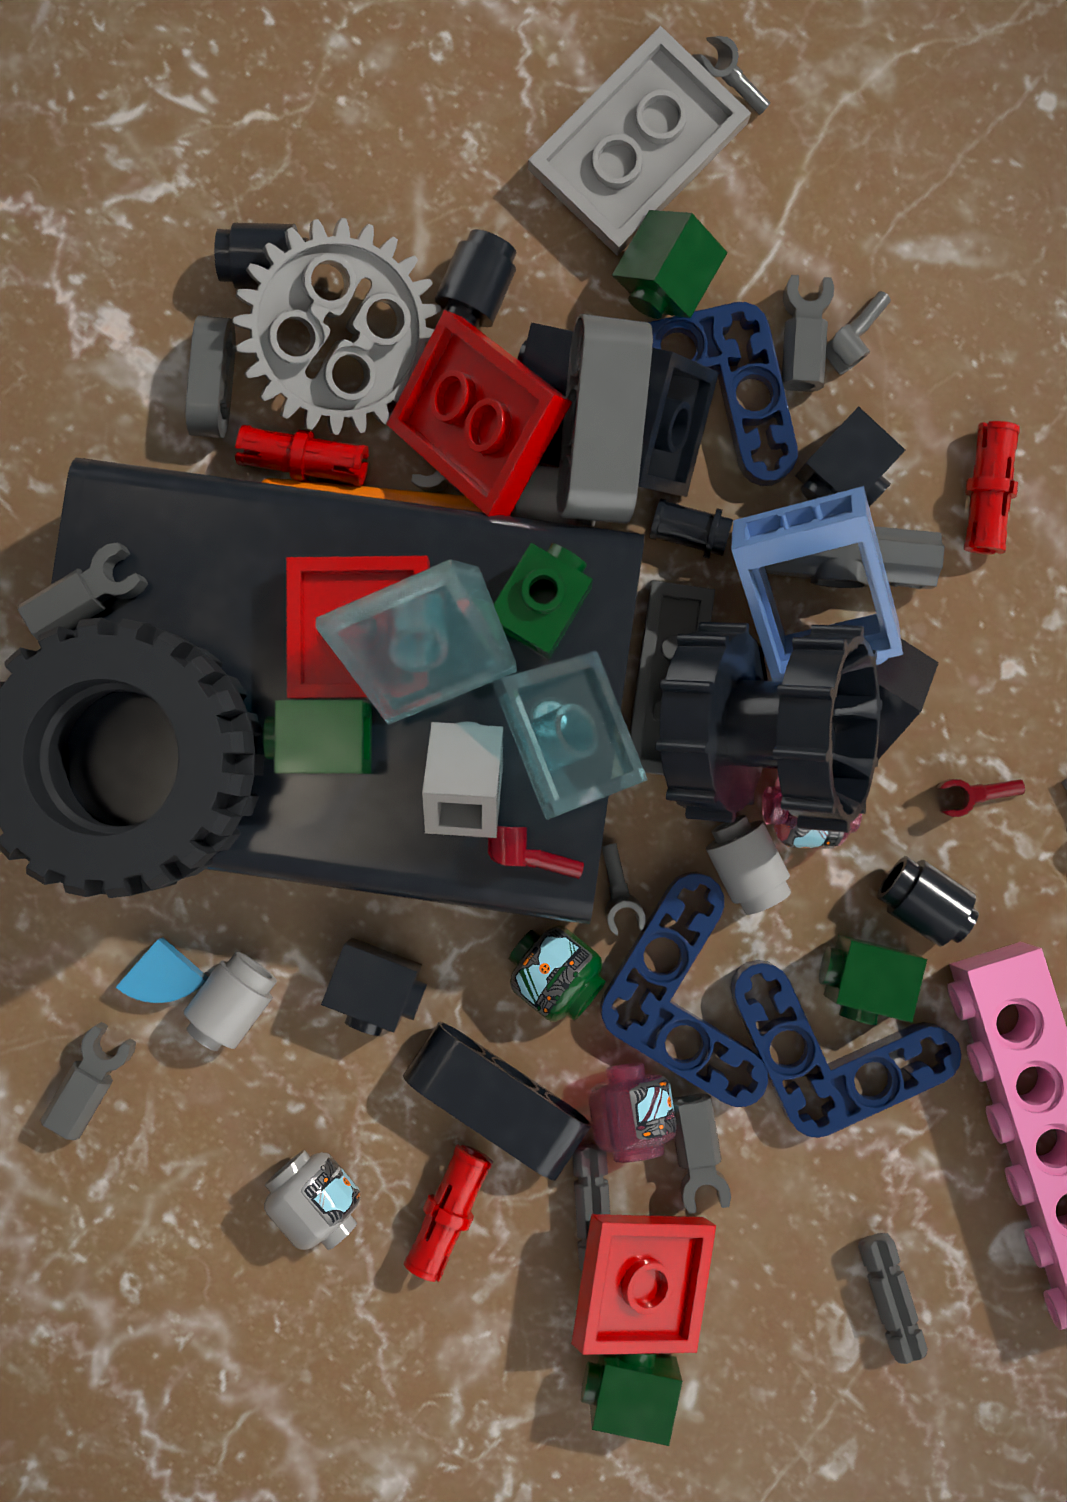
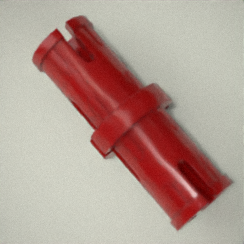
(302, 455)
(991, 487)
(448, 1213)

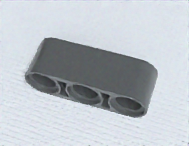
(605, 419)

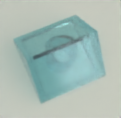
(421, 639)
(570, 733)

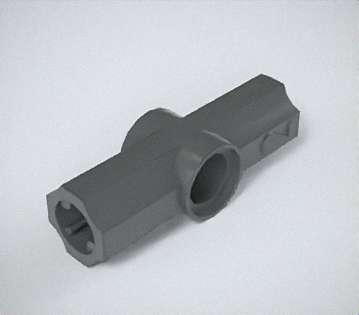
(908, 556)

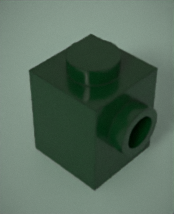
(669, 264)
(543, 597)
(319, 737)
(871, 980)
(633, 1395)

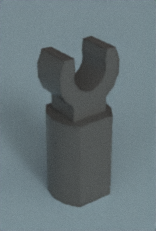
(805, 337)
(81, 593)
(85, 1085)
(698, 1148)

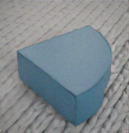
(162, 975)

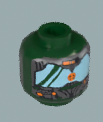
(556, 973)

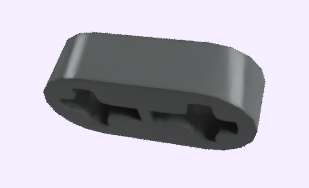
(210, 376)

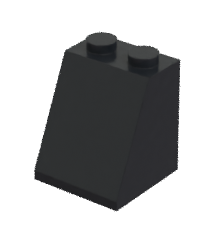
(675, 408)

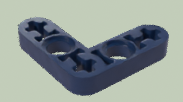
(713, 351)
(664, 1015)
(836, 1078)

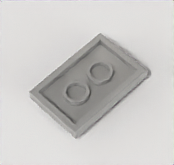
(638, 140)

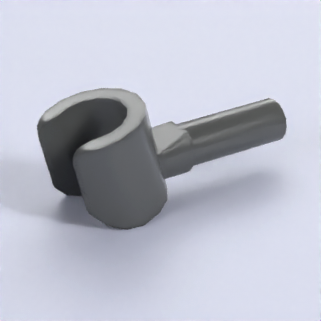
(731, 73)
(847, 347)
(618, 889)

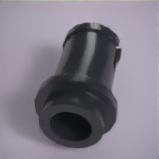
(691, 527)

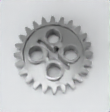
(288, 294)

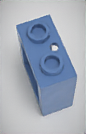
(803, 531)

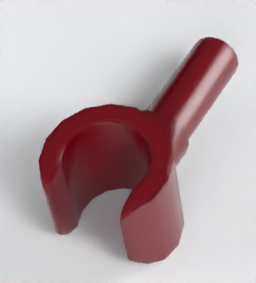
(980, 793)
(511, 849)

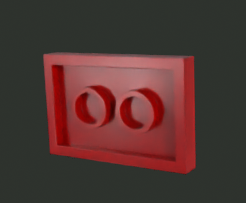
(477, 415)

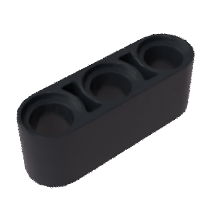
(497, 1101)

